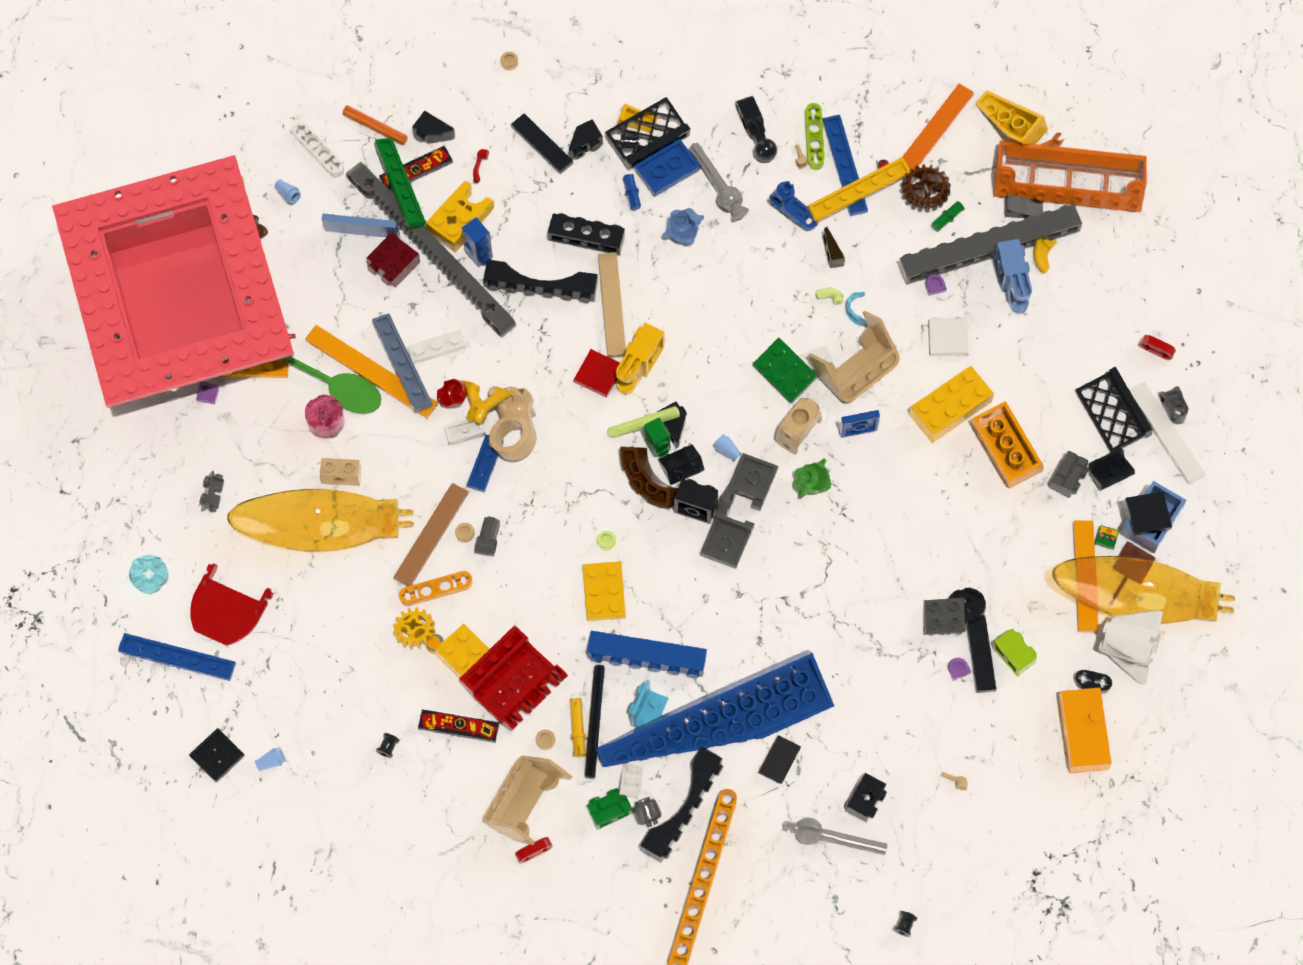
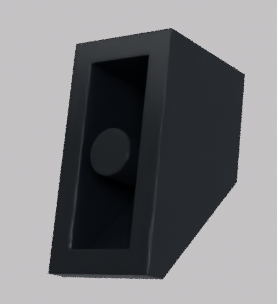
(431, 129)
(676, 426)

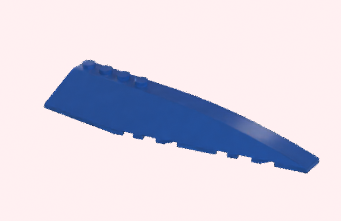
(729, 715)

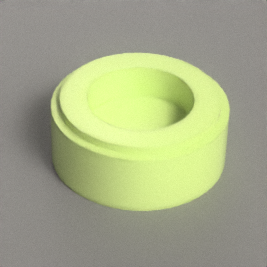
(606, 540)

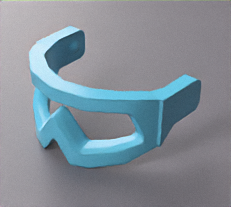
(860, 321)

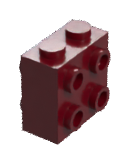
(392, 260)

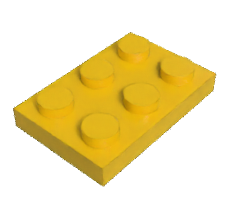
(604, 591)

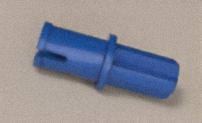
(631, 191)

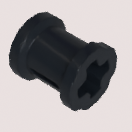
(629, 141)
(392, 740)
(910, 918)

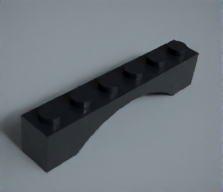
(579, 286)
(660, 839)

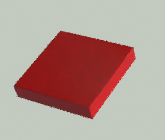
(597, 373)

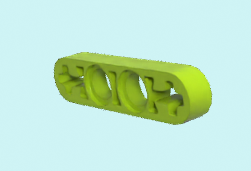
(814, 136)

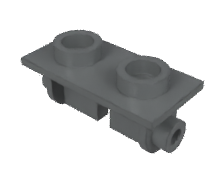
(208, 498)

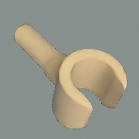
(801, 162)
(961, 780)

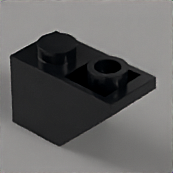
(585, 138)

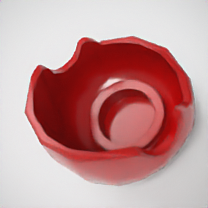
(452, 393)

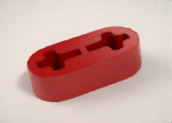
(1158, 347)
(532, 851)

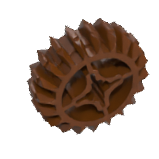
(934, 181)

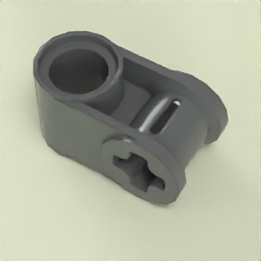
(1174, 401)

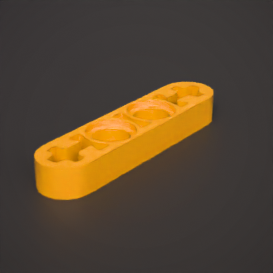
(436, 592)

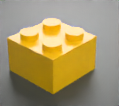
(461, 650)

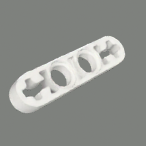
(318, 149)

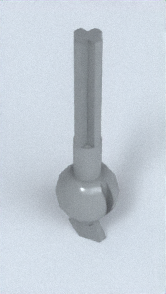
(728, 196)
(810, 831)

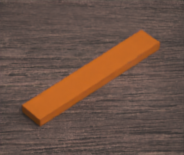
(937, 126)

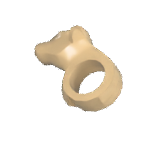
(514, 413)

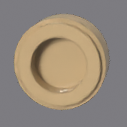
(509, 60)
(464, 532)
(545, 739)

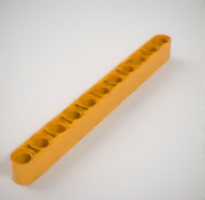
(704, 884)

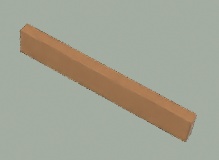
(431, 535)

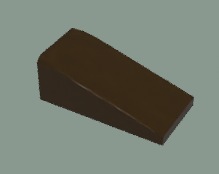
(834, 253)

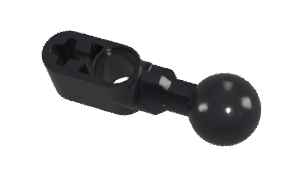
(752, 120)

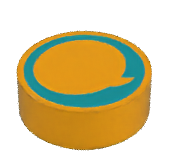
(433, 644)

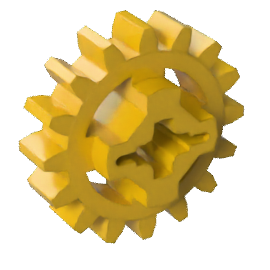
(417, 631)

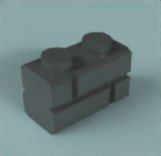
(1069, 474)

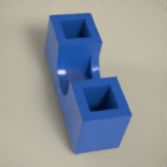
(478, 242)

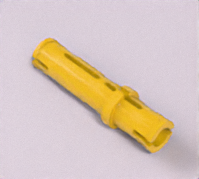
(578, 735)

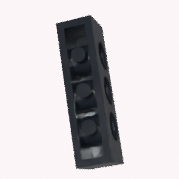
(590, 241)

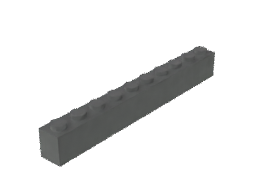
(982, 245)

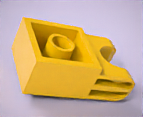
(454, 214)
(639, 357)

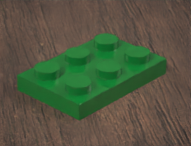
(785, 370)

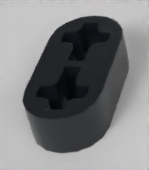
(1093, 677)

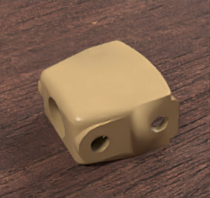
(798, 424)

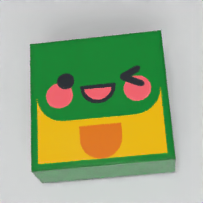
(1107, 537)

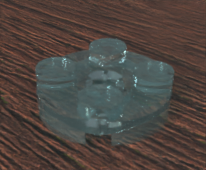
(142, 565)

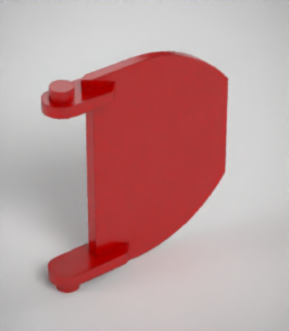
(224, 612)

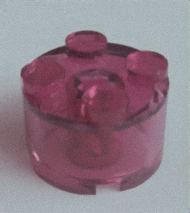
(324, 416)

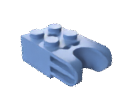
(1013, 274)

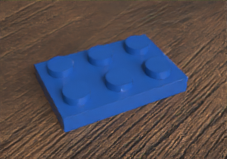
(667, 167)

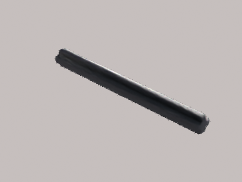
(594, 722)

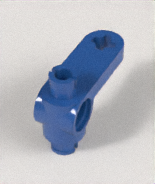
(784, 199)

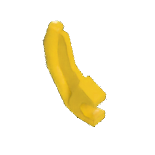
(1041, 252)

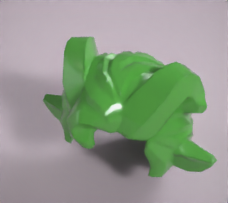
(812, 478)

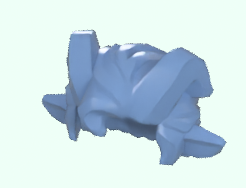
(683, 225)

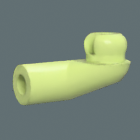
(831, 292)

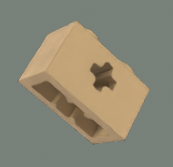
(340, 471)

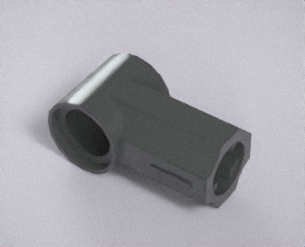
(487, 542)

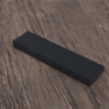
(542, 143)
(981, 656)

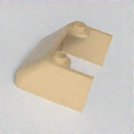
(865, 366)
(520, 794)

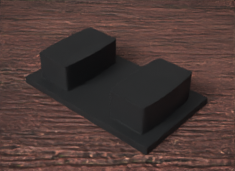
(780, 759)

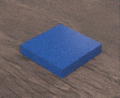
(859, 423)

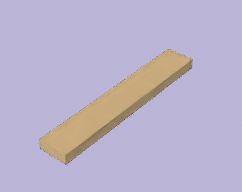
(612, 305)

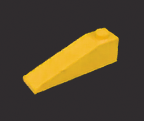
(1013, 119)

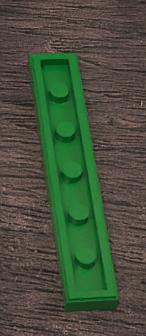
(399, 183)

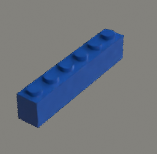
(646, 654)

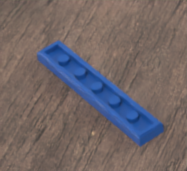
(843, 158)
(177, 657)

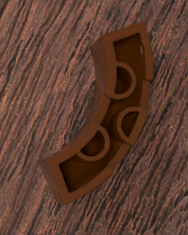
(643, 479)

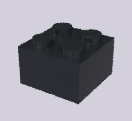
(696, 500)

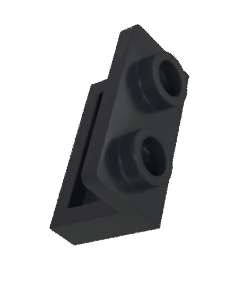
(682, 464)
(1110, 469)

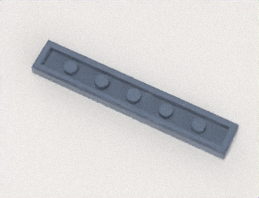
(402, 363)

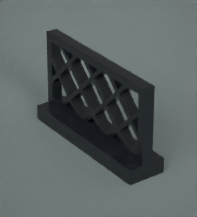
(658, 143)
(1130, 407)

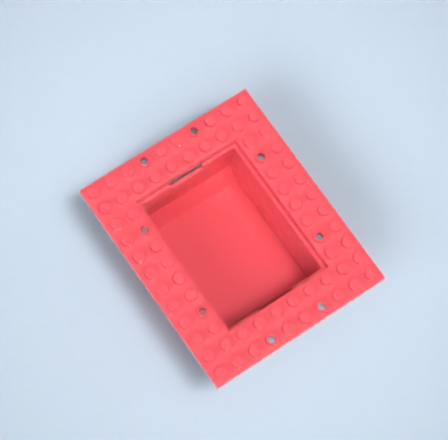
(172, 282)

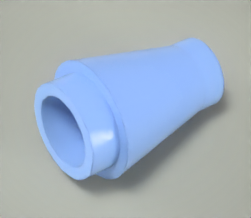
(289, 192)
(727, 447)
(271, 759)

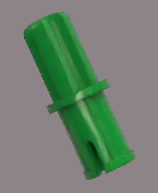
(948, 216)

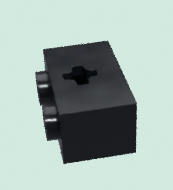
(868, 786)

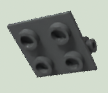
(945, 616)

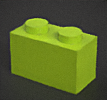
(1015, 652)

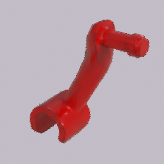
(481, 154)

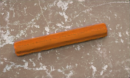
(374, 124)

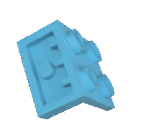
(647, 707)

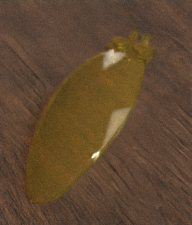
(318, 519)
(1139, 585)

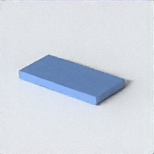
(359, 225)

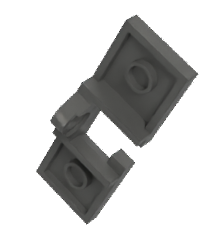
(729, 536)

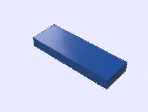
(483, 467)

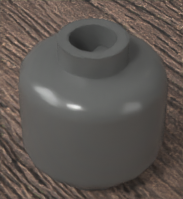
(647, 812)

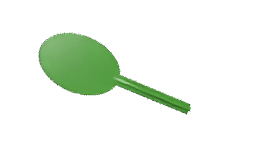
(351, 390)

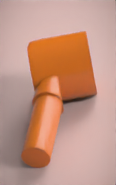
(1054, 141)

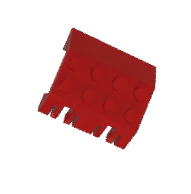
(511, 678)

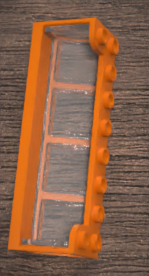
(1071, 176)

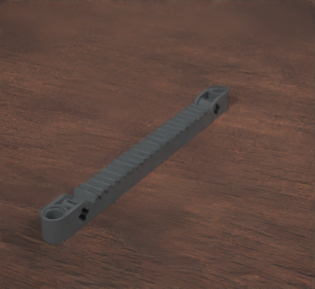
(372, 188)

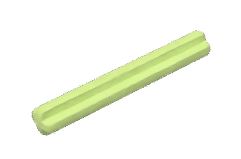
(639, 423)

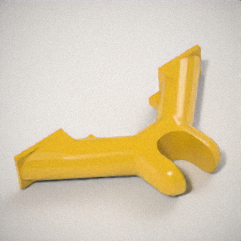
(480, 408)

